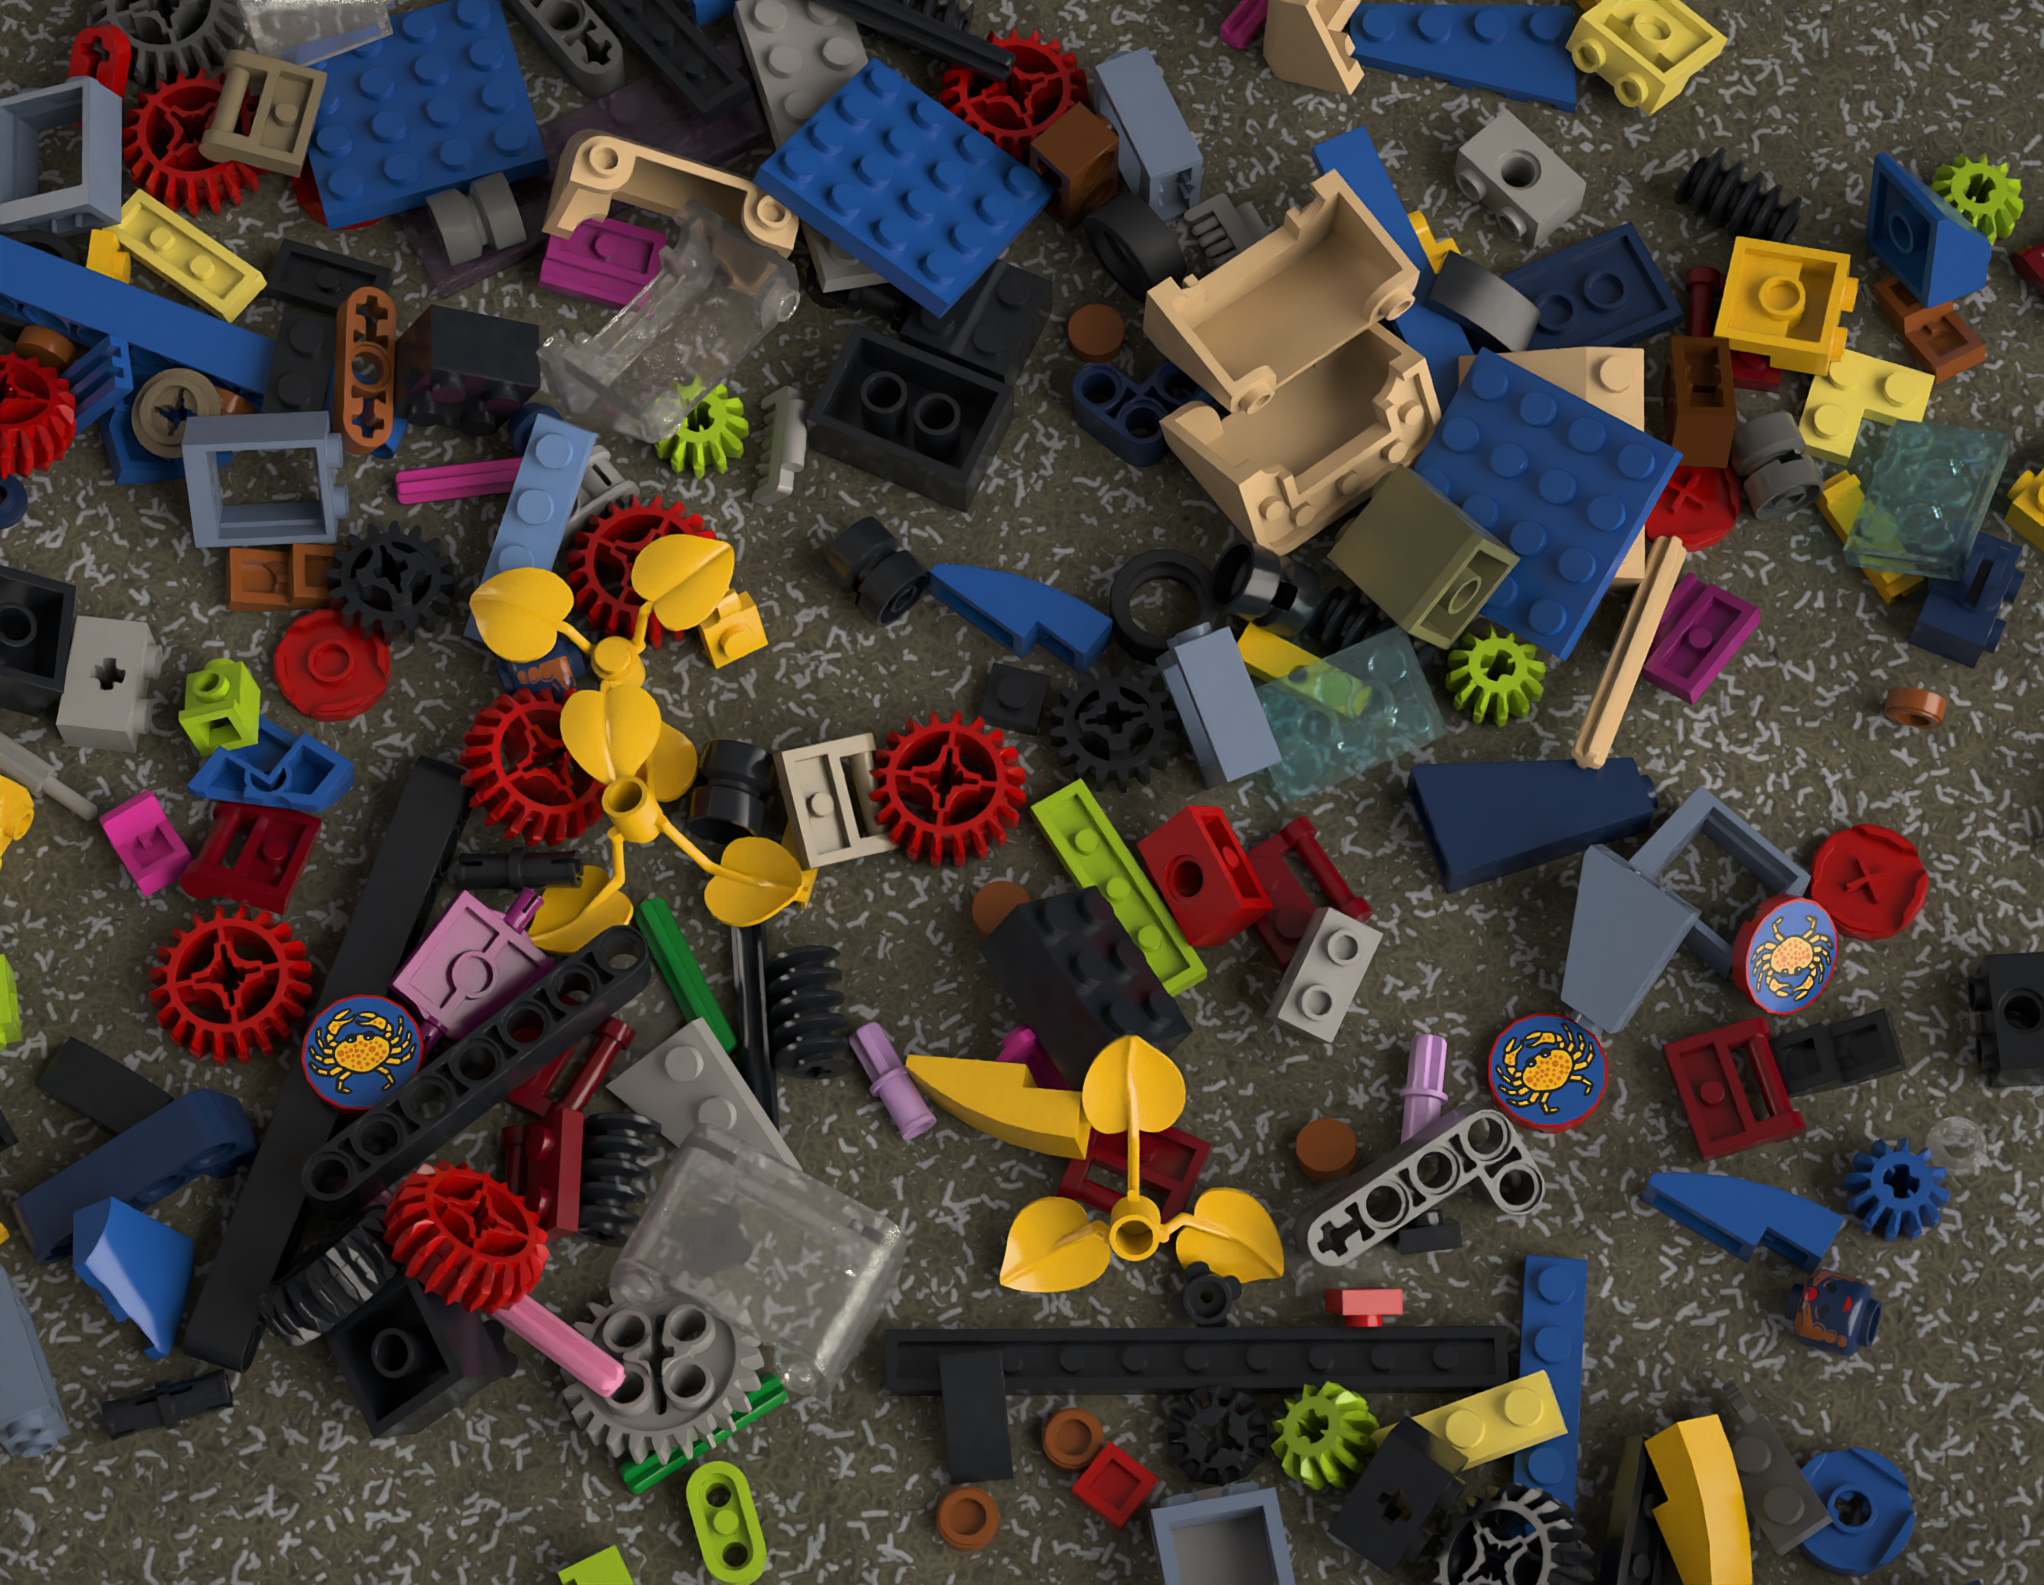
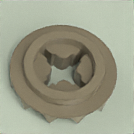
(165, 393)

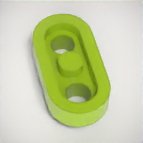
(728, 1525)

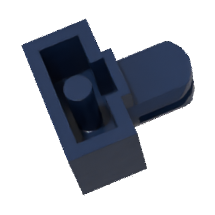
(1961, 615)

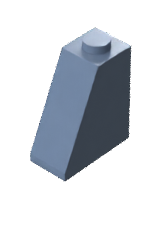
(1619, 940)

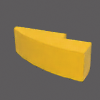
(1005, 1103)
(1705, 1503)

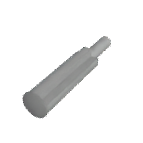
(39, 777)

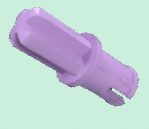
(891, 1080)
(1424, 1085)

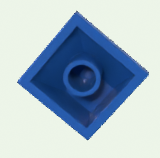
(1923, 237)

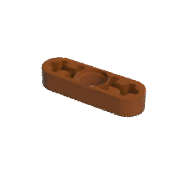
(378, 349)

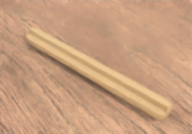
(1628, 653)

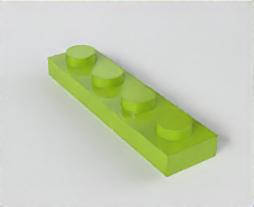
(1098, 857)

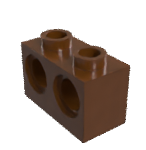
(1080, 161)
(1699, 400)

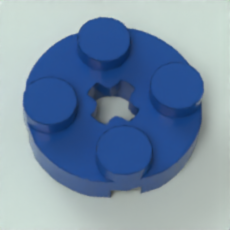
(1886, 1506)

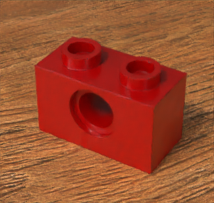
(1230, 891)

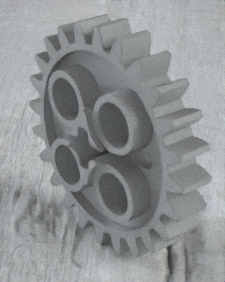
(717, 1360)

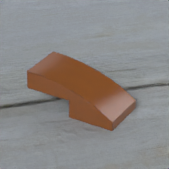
(1933, 335)
(279, 578)

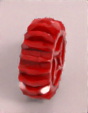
(1037, 81)
(184, 173)
(34, 416)
(610, 547)
(532, 738)
(967, 794)
(255, 982)
(465, 1237)

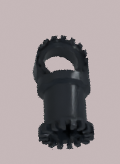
(880, 299)

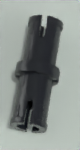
(520, 870)
(167, 1404)

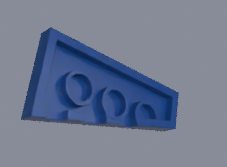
(1480, 46)

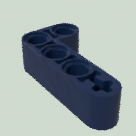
(1131, 408)
(139, 1167)

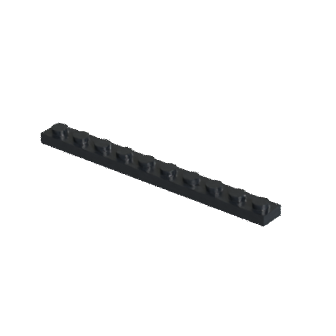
(1189, 1358)

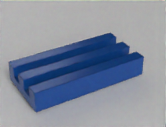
(89, 378)

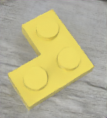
(1855, 390)

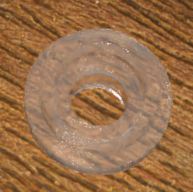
(1968, 1134)

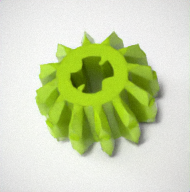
(1992, 196)
(707, 445)
(1475, 665)
(1325, 1436)

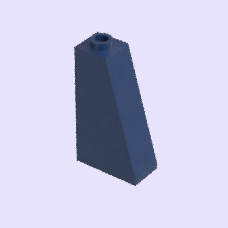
(1522, 814)

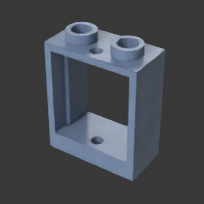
(1155, 145)
(72, 209)
(269, 522)
(1217, 705)
(1736, 837)
(28, 1397)
(1236, 1502)

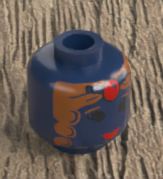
(554, 670)
(1834, 1313)

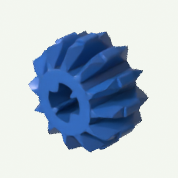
(1876, 1196)

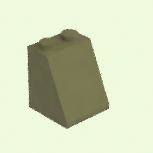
(1421, 557)

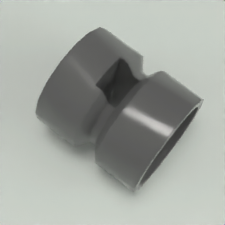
(475, 219)
(1776, 470)

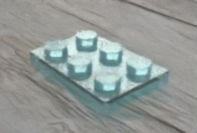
(1927, 499)
(1349, 714)

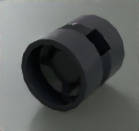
(869, 564)
(1264, 588)
(733, 784)

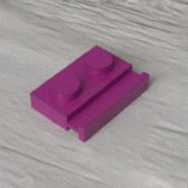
(602, 262)
(1697, 637)

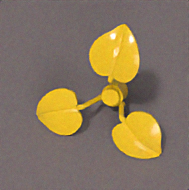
(620, 725)
(748, 886)
(1056, 1247)

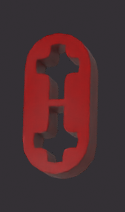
(88, 62)

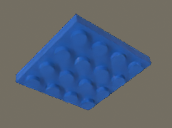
(422, 114)
(905, 186)
(1551, 485)

